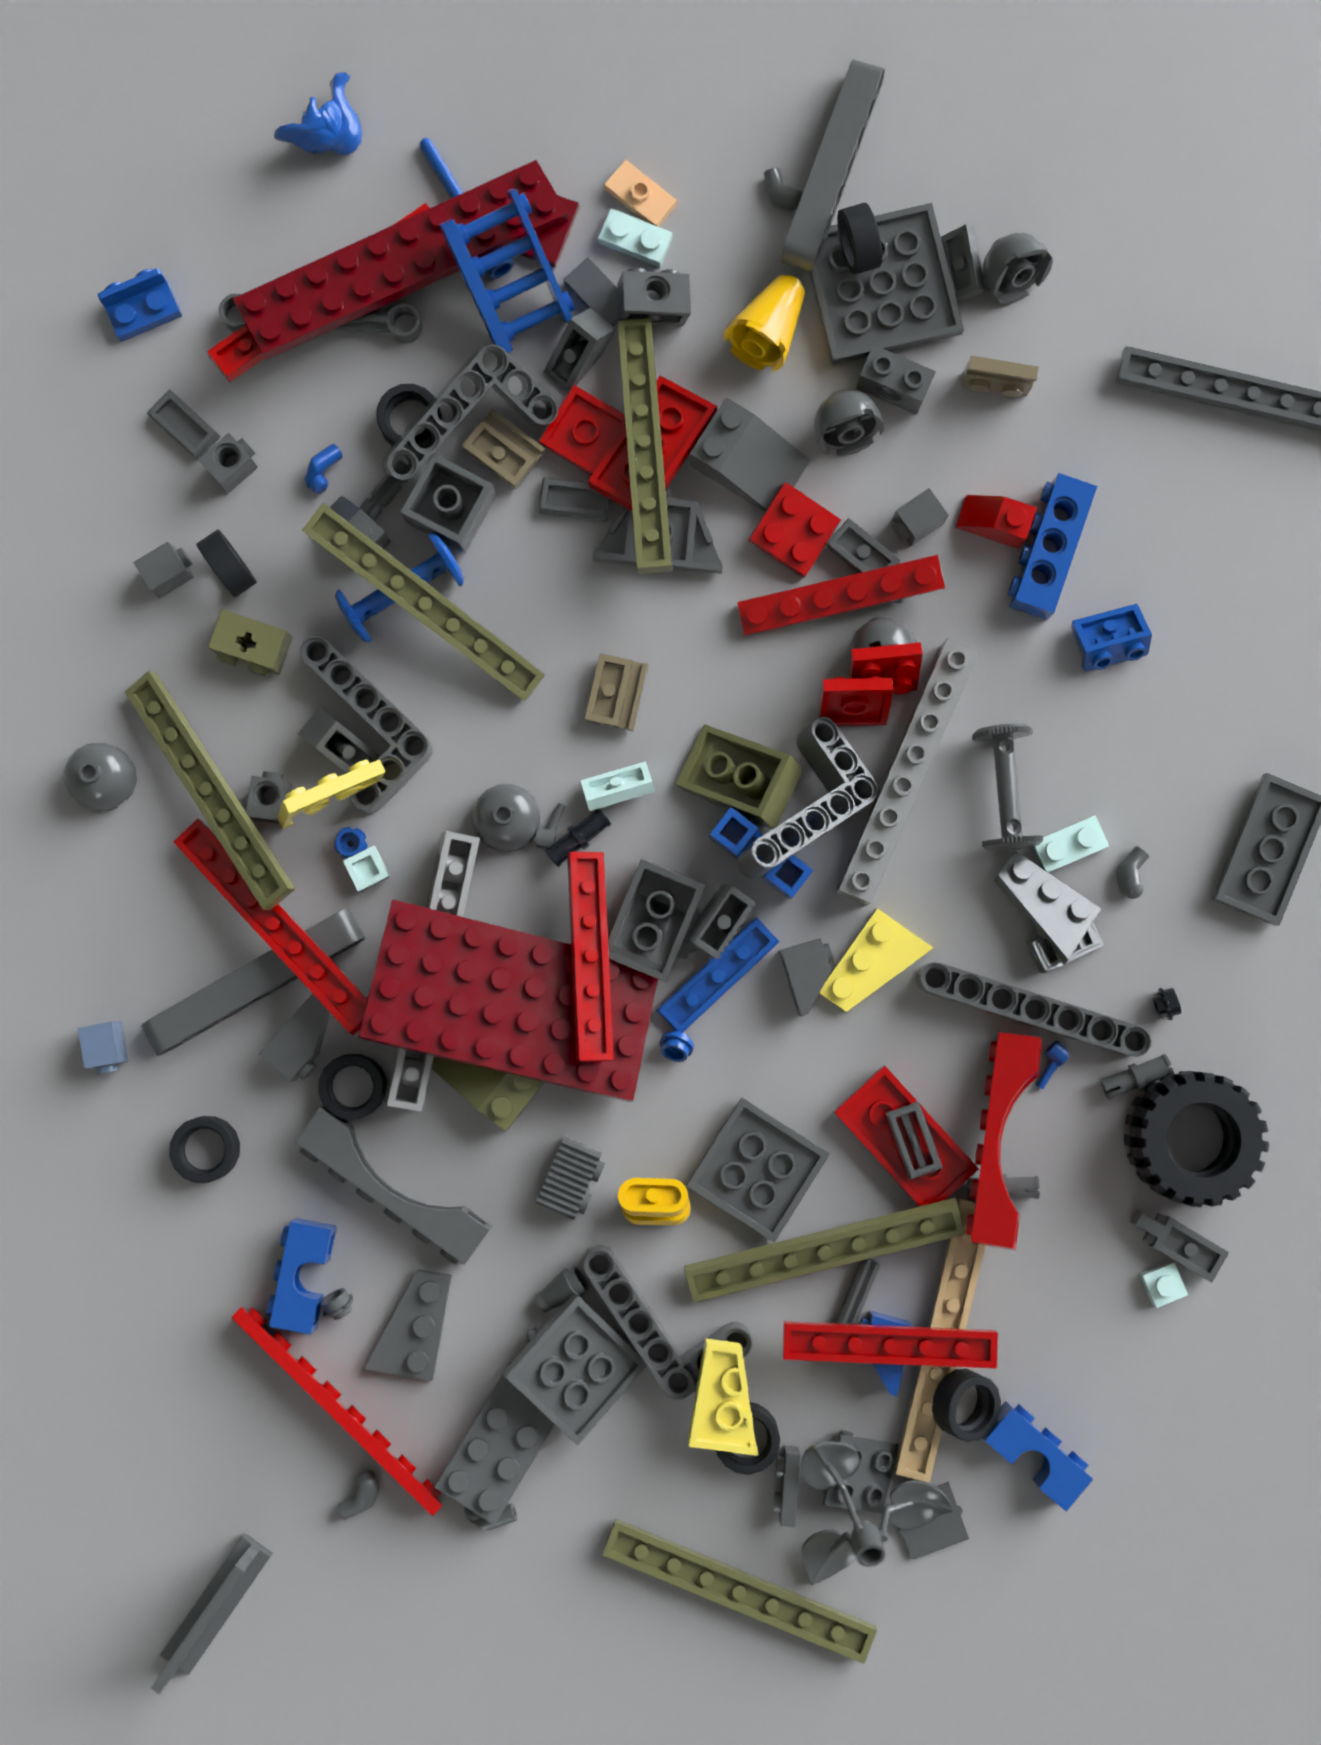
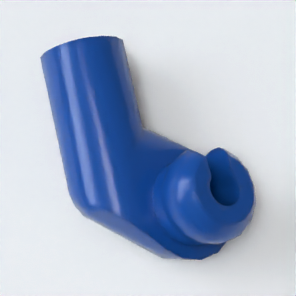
(317, 467)

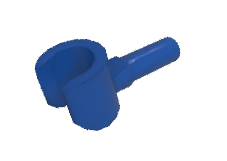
(1059, 1056)

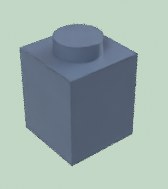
(103, 1046)

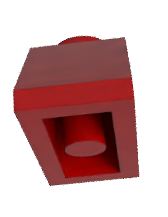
(996, 518)

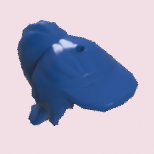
(326, 129)

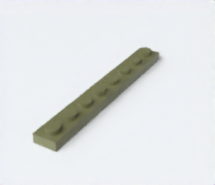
(644, 446)
(423, 601)
(210, 791)
(824, 1250)
(739, 1591)

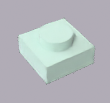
(366, 869)
(1163, 1284)

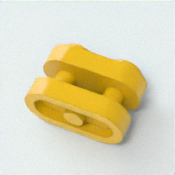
(654, 1201)

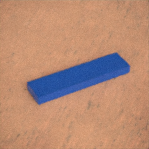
(718, 976)

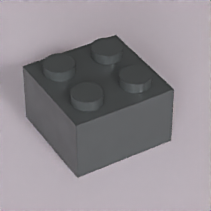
(449, 502)

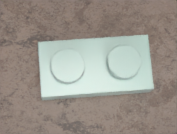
(635, 237)
(617, 786)
(1070, 844)

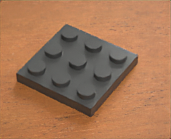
(758, 1169)
(575, 1368)

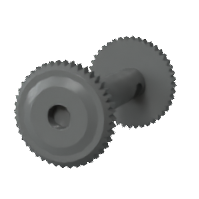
(1007, 786)

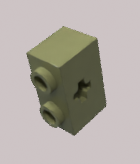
(235, 630)

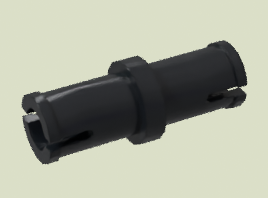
(578, 837)

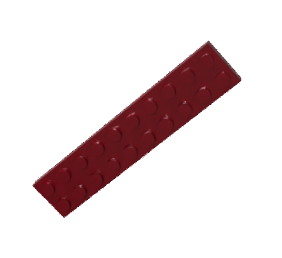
(389, 263)

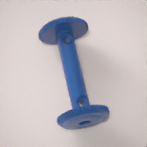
(378, 601)

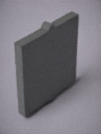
(939, 1533)

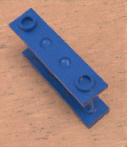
(473, 269)

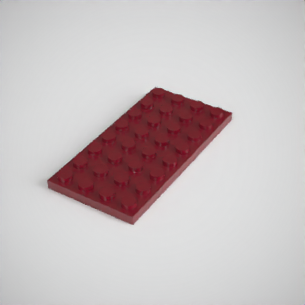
(498, 1001)

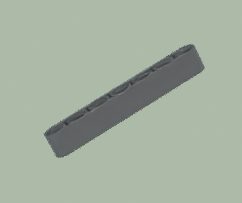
(832, 165)
(243, 987)
(1049, 1010)

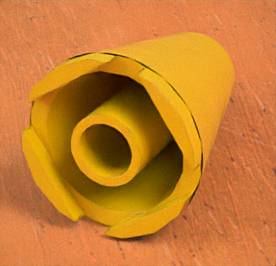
(767, 325)

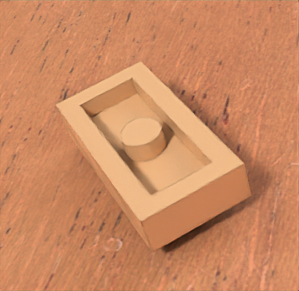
(640, 194)

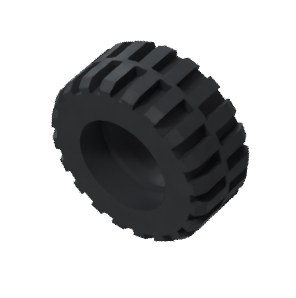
(1240, 1145)

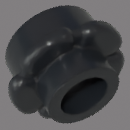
(1167, 1003)

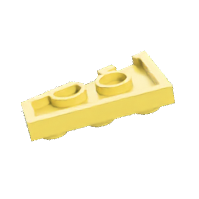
(313, 800)
(872, 960)
(721, 1403)

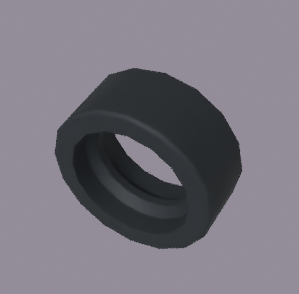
(859, 238)
(395, 396)
(226, 563)
(327, 1096)
(179, 1158)
(984, 1414)
(766, 1457)

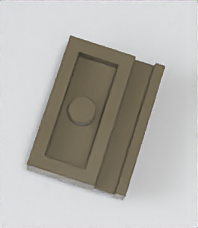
(997, 375)
(503, 448)
(616, 692)

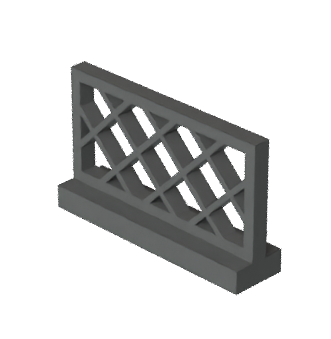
(212, 1609)

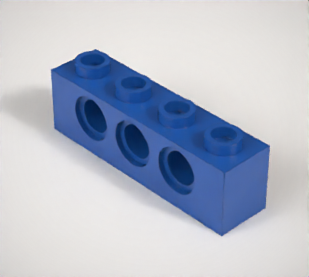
(1075, 499)

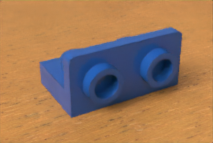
(139, 303)
(1112, 637)

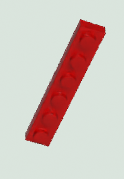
(841, 595)
(590, 957)
(890, 1344)

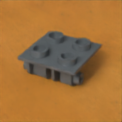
(871, 1481)

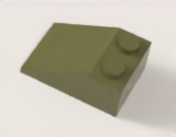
(740, 775)
(491, 1092)

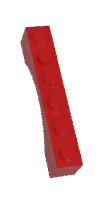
(1015, 1068)

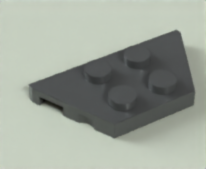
(689, 539)

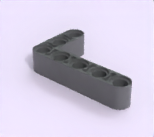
(462, 405)
(375, 716)
(841, 783)
(654, 1332)

